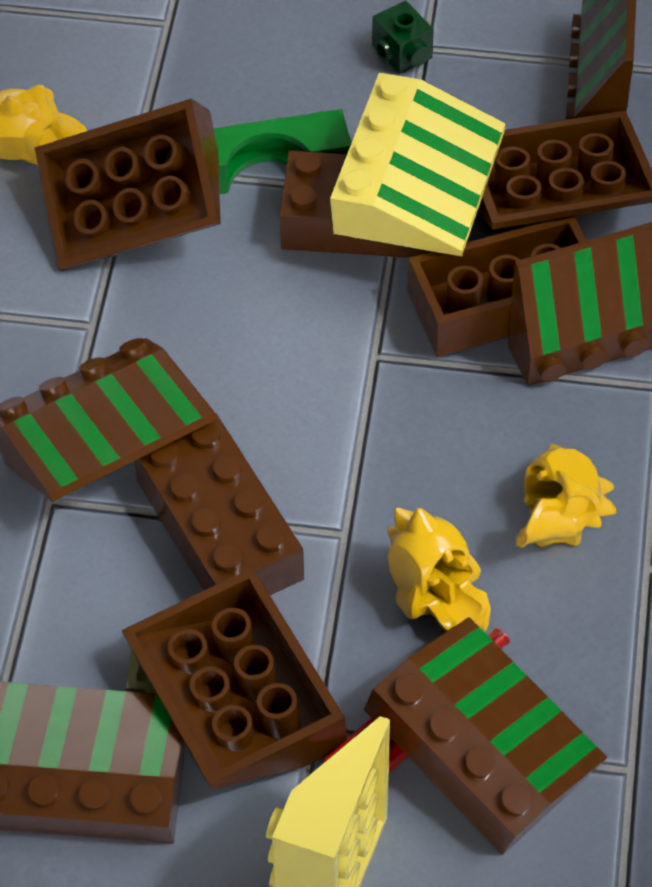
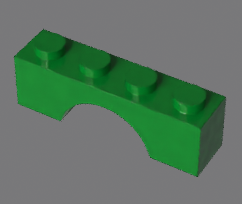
(274, 138)

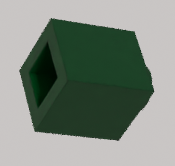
(402, 37)

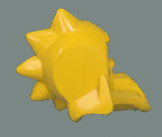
(31, 120)
(563, 498)
(434, 570)

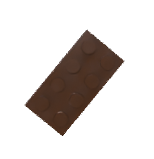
(307, 210)
(470, 296)
(219, 510)

